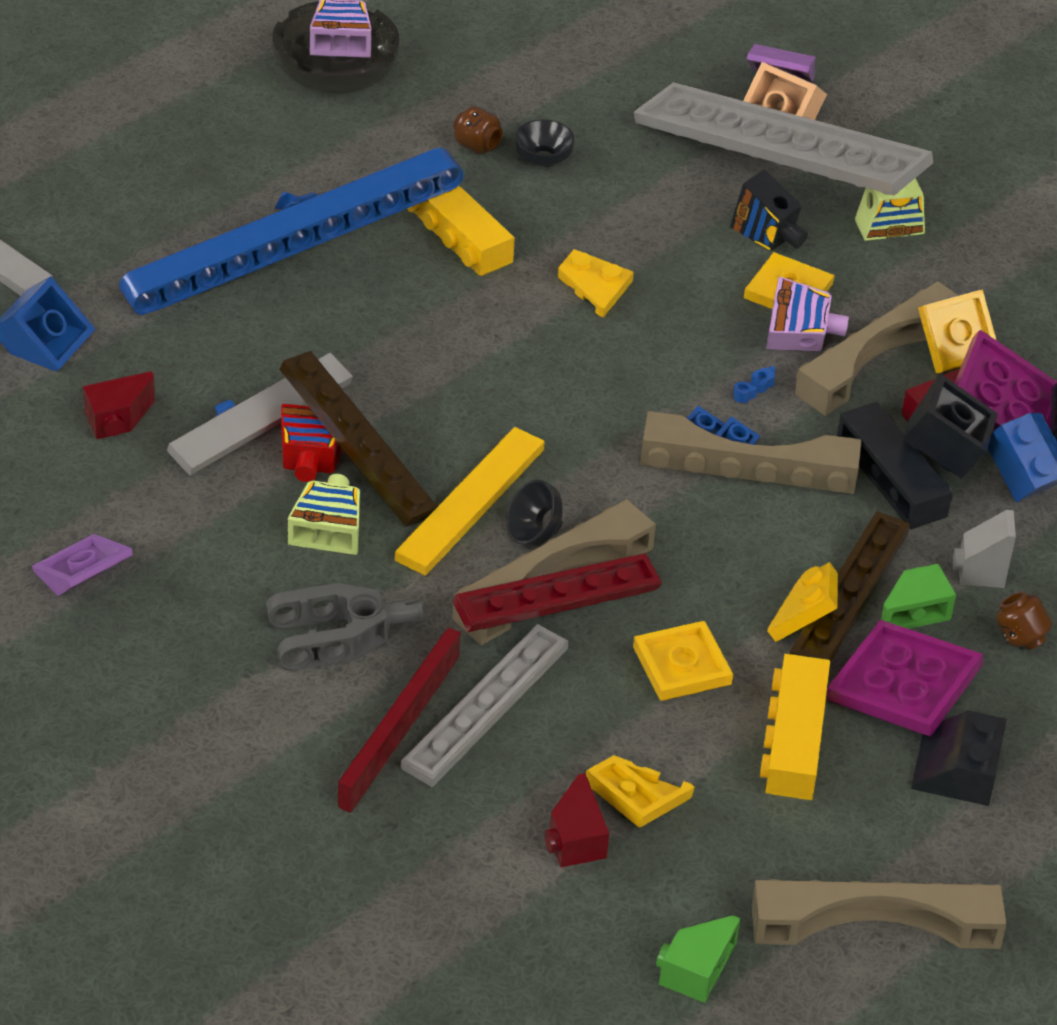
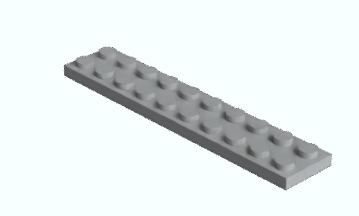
(784, 138)

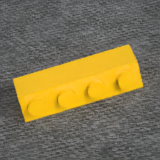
(467, 230)
(797, 726)

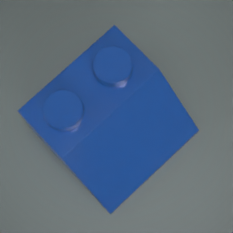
(44, 326)
(1025, 455)

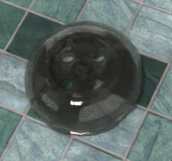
(333, 73)

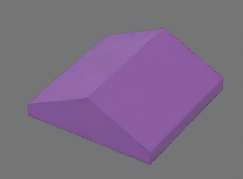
(793, 63)
(80, 563)

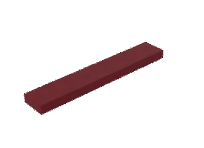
(556, 592)
(398, 720)

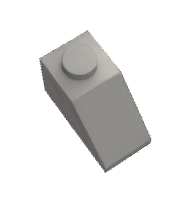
(986, 552)

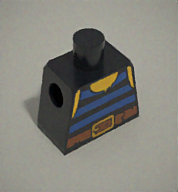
(768, 213)

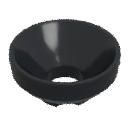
(544, 136)
(527, 512)

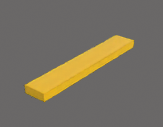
(469, 501)

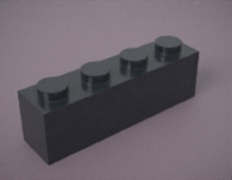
(896, 467)

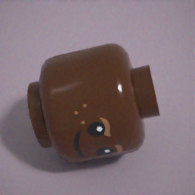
(478, 130)
(1023, 620)

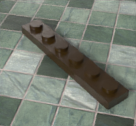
(358, 438)
(855, 586)

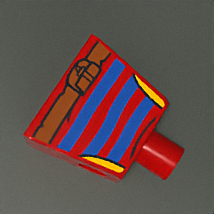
(307, 443)

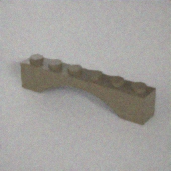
(828, 378)
(681, 445)
(608, 536)
(957, 912)

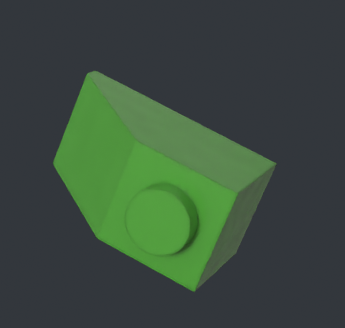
(920, 598)
(698, 957)

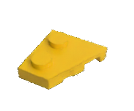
(595, 279)
(809, 600)
(636, 790)

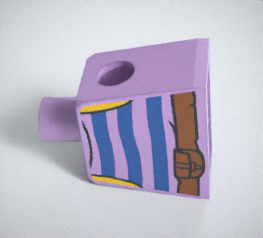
(341, 29)
(802, 318)

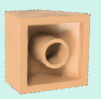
(785, 92)

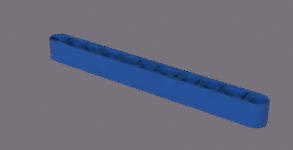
(290, 231)

